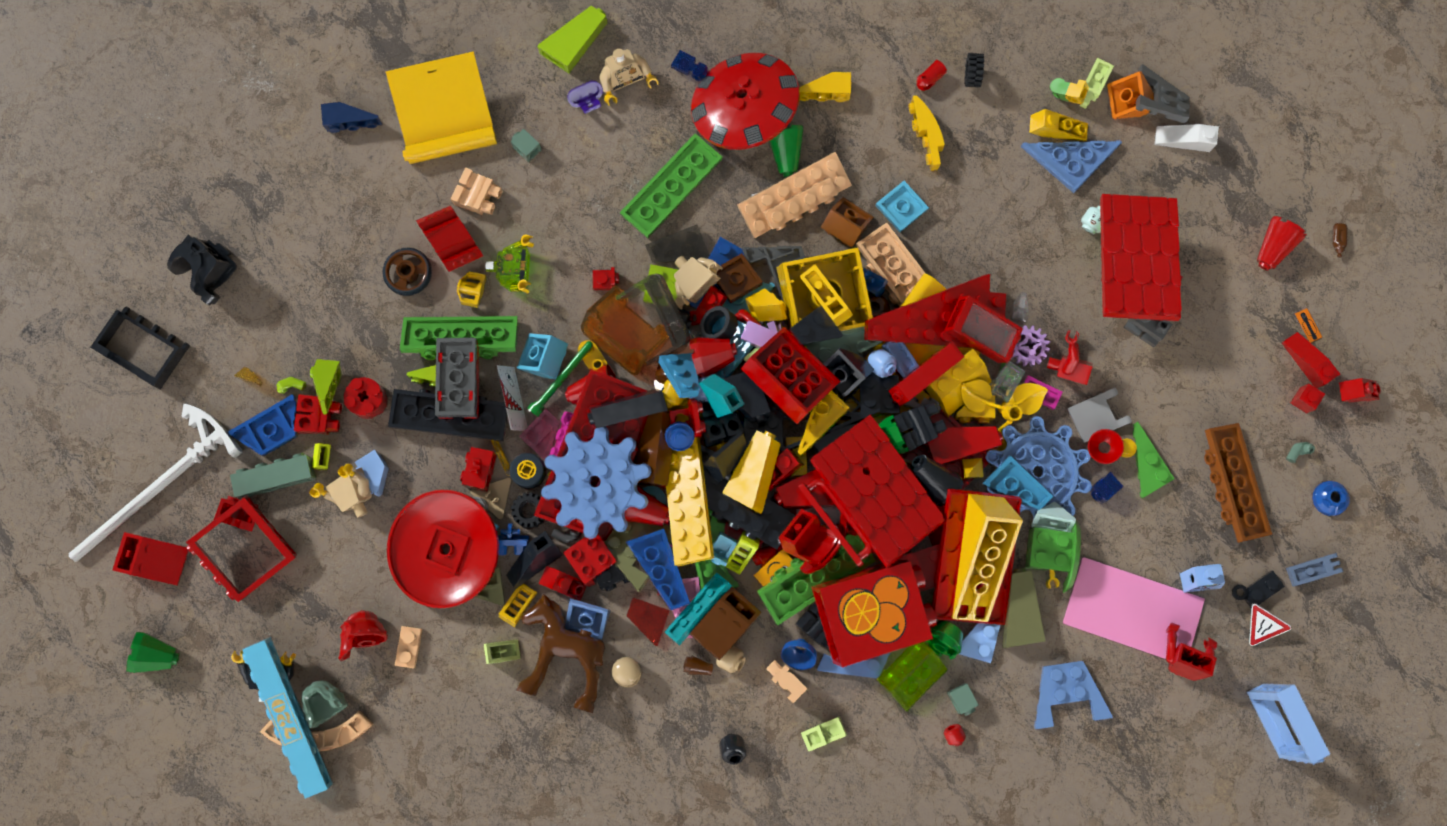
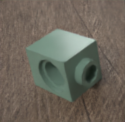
(525, 145)
(963, 699)

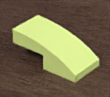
(824, 733)

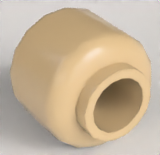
(732, 661)

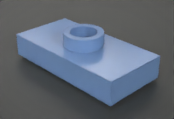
(905, 360)

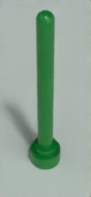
(538, 406)

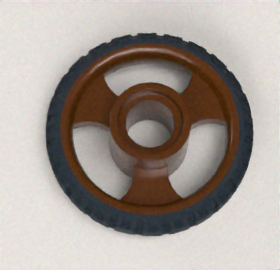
(400, 287)

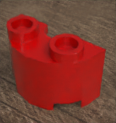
(238, 518)

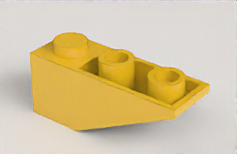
(829, 87)
(1057, 126)

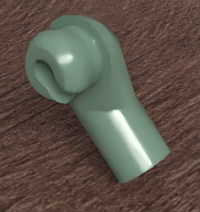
(1299, 449)

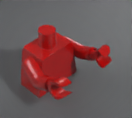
(1070, 366)
(1187, 660)

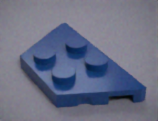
(269, 428)

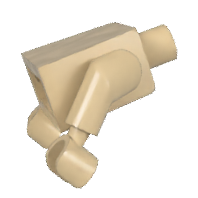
(694, 279)

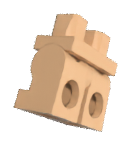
(475, 193)
(786, 681)

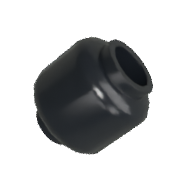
(732, 749)

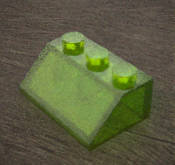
(912, 674)

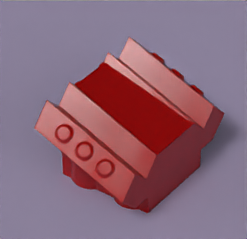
(449, 238)

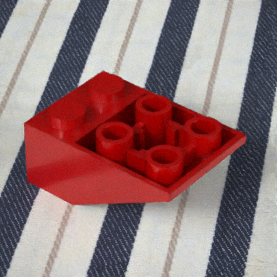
(150, 559)

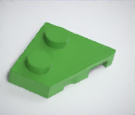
(707, 569)

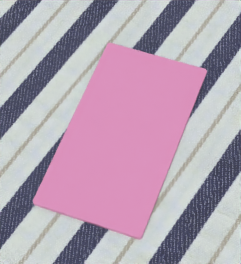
(1130, 608)

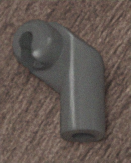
(566, 537)

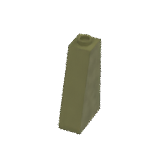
(1023, 614)

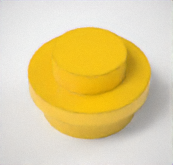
(1129, 448)

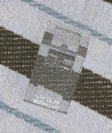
(1006, 381)

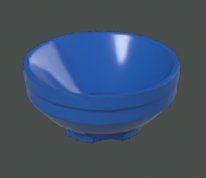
(1322, 498)
(799, 658)

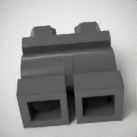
(1153, 329)

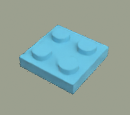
(902, 206)

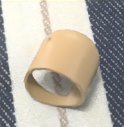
(626, 672)

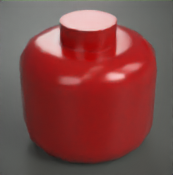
(954, 735)

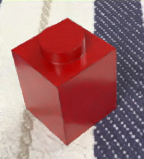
(1307, 398)

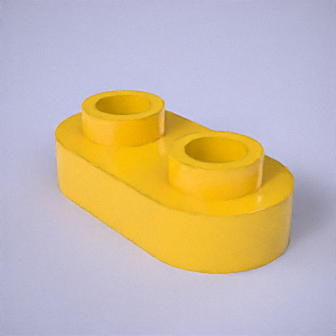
(592, 356)

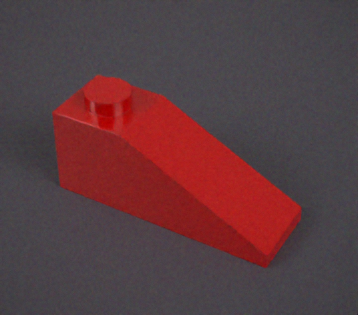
(1310, 360)

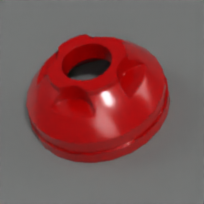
(1113, 439)

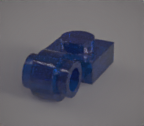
(685, 63)

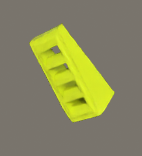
(747, 544)

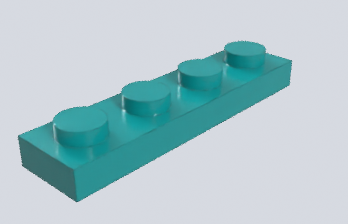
(697, 609)

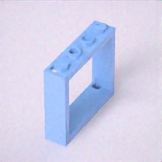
(1312, 745)

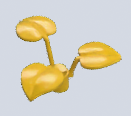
(1027, 398)

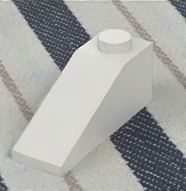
(1191, 137)

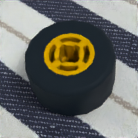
(532, 475)

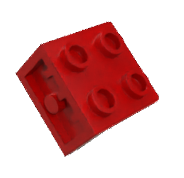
(590, 558)

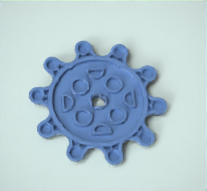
(1052, 455)
(617, 486)

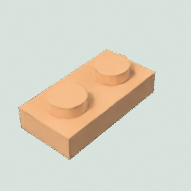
(408, 647)

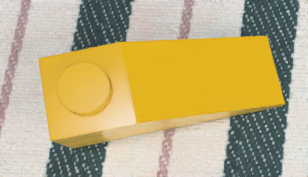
(826, 295)

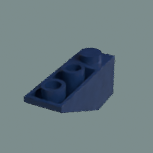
(340, 116)

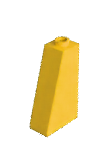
(754, 472)

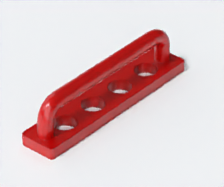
(806, 489)

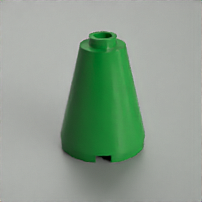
(787, 149)

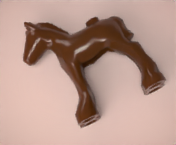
(565, 644)

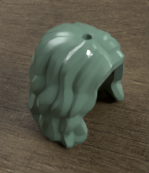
(321, 702)

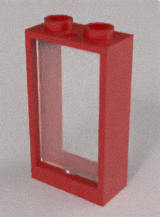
(983, 329)

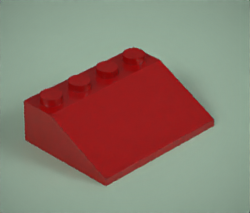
(790, 375)

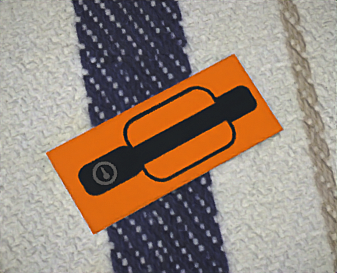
(1308, 325)

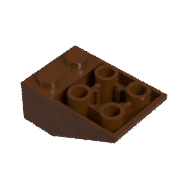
(725, 623)

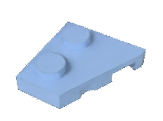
(980, 642)

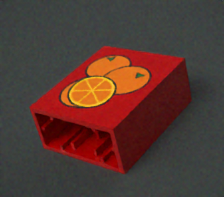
(874, 612)

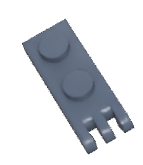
(1313, 570)

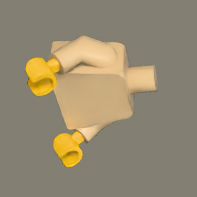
(347, 491)

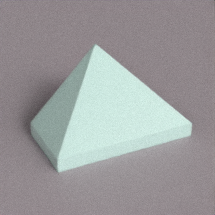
(1054, 518)

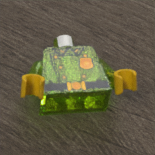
(513, 265)

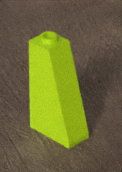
(573, 39)

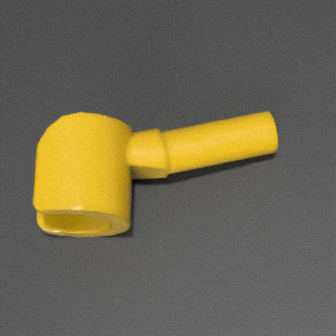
(1052, 577)

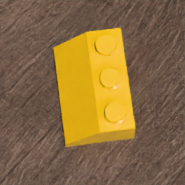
(948, 386)

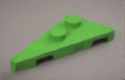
(1151, 468)

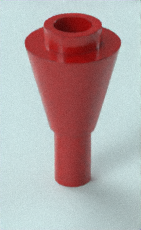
(764, 555)

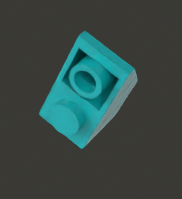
(721, 395)

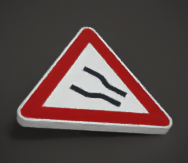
(1265, 625)

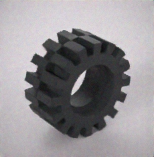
(974, 70)
(517, 510)

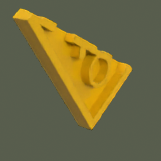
(821, 419)

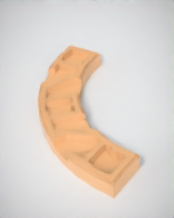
(330, 738)

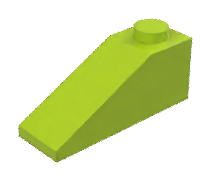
(326, 377)

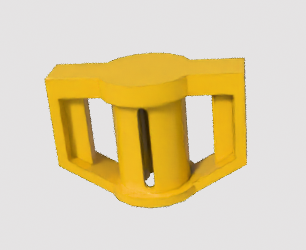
(471, 289)

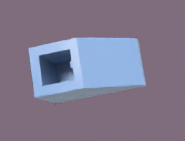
(375, 470)

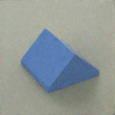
(586, 617)

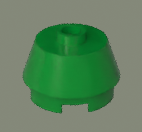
(946, 639)

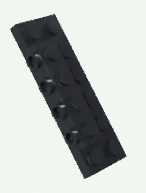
(417, 413)
(763, 526)

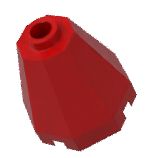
(711, 355)

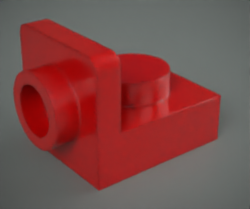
(605, 279)

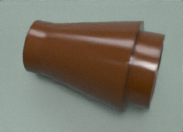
(696, 666)

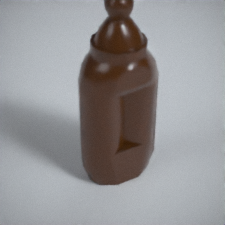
(1340, 234)

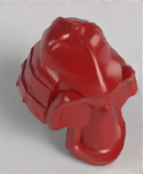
(360, 631)

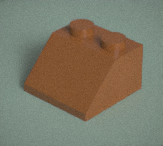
(846, 222)

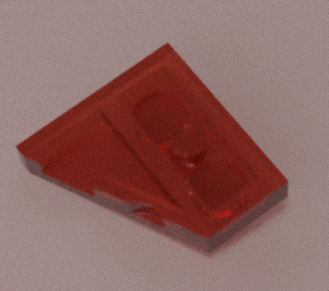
(648, 619)

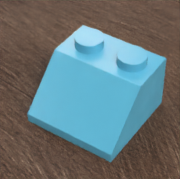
(542, 355)

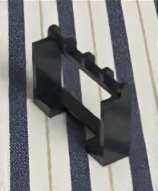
(110, 329)

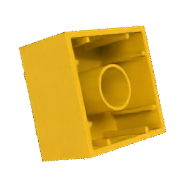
(845, 275)

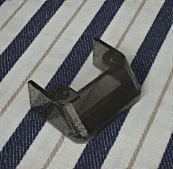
(667, 311)

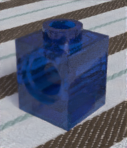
(1105, 488)

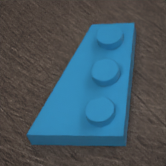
(681, 374)
(1014, 480)

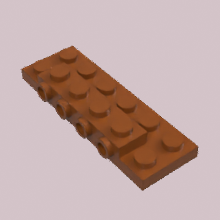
(1236, 483)

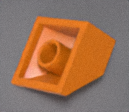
(1124, 94)

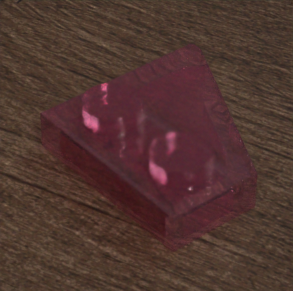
(541, 433)

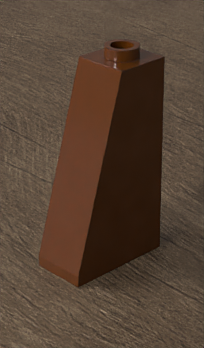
(654, 449)

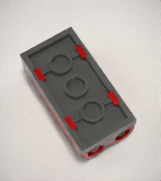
(457, 378)

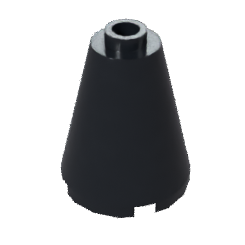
(935, 478)

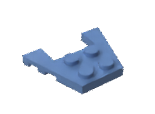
(868, 668)
(1068, 684)

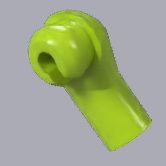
(284, 384)

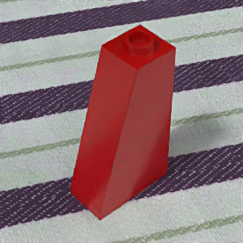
(926, 373)
(962, 443)

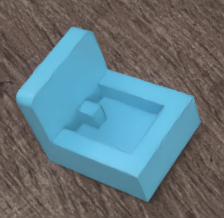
(722, 549)

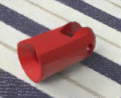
(931, 75)

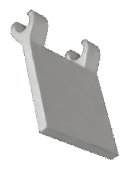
(1096, 415)

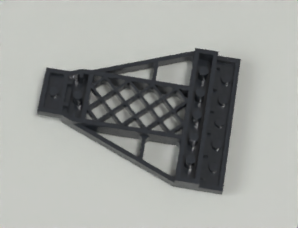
(874, 401)

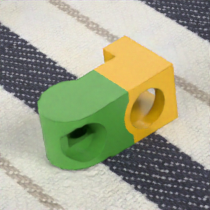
(1069, 91)

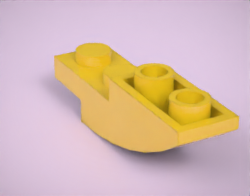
(927, 126)

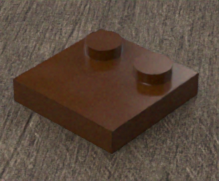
(737, 278)

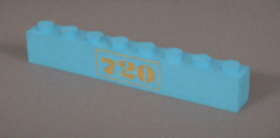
(287, 717)

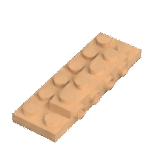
(795, 195)
(892, 261)

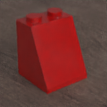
(792, 498)

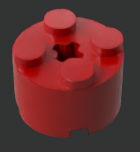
(361, 388)

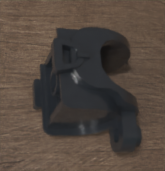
(208, 264)

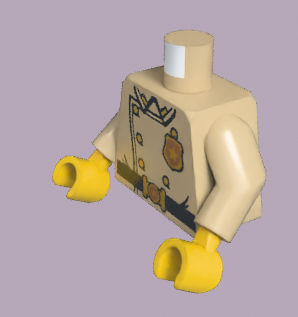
(622, 70)

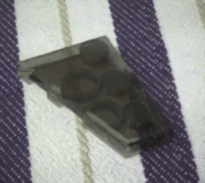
(682, 243)

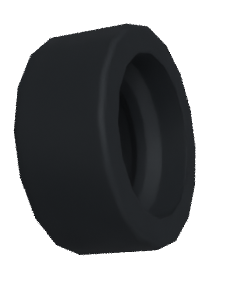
(712, 317)

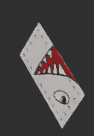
(512, 397)

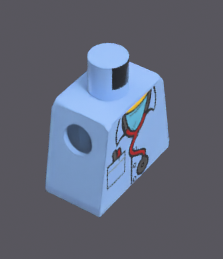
(1205, 578)

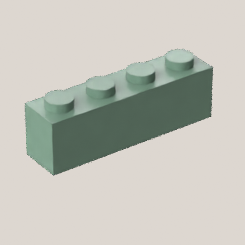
(272, 477)

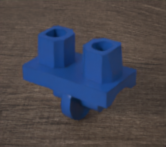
(874, 283)
(512, 537)

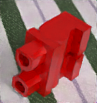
(312, 419)

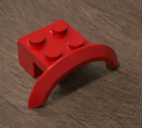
(811, 541)

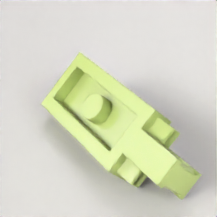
(1097, 80)

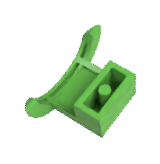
(1055, 551)

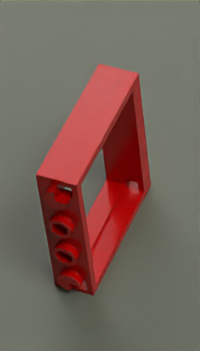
(267, 528)

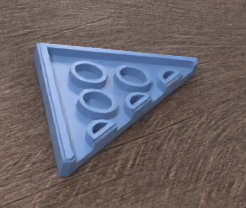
(1072, 160)

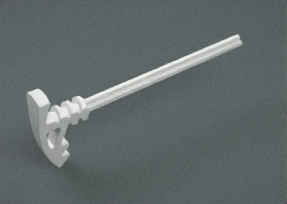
(209, 442)

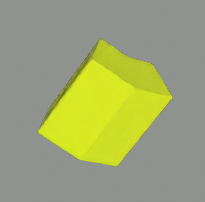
(316, 456)

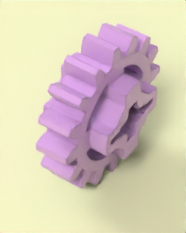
(1027, 337)

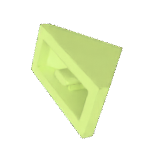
(502, 651)

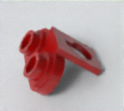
(694, 409)

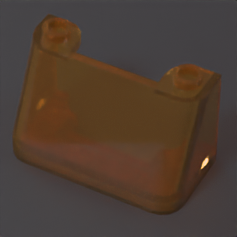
(622, 332)

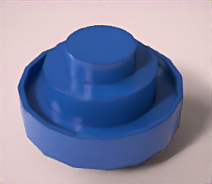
(679, 436)

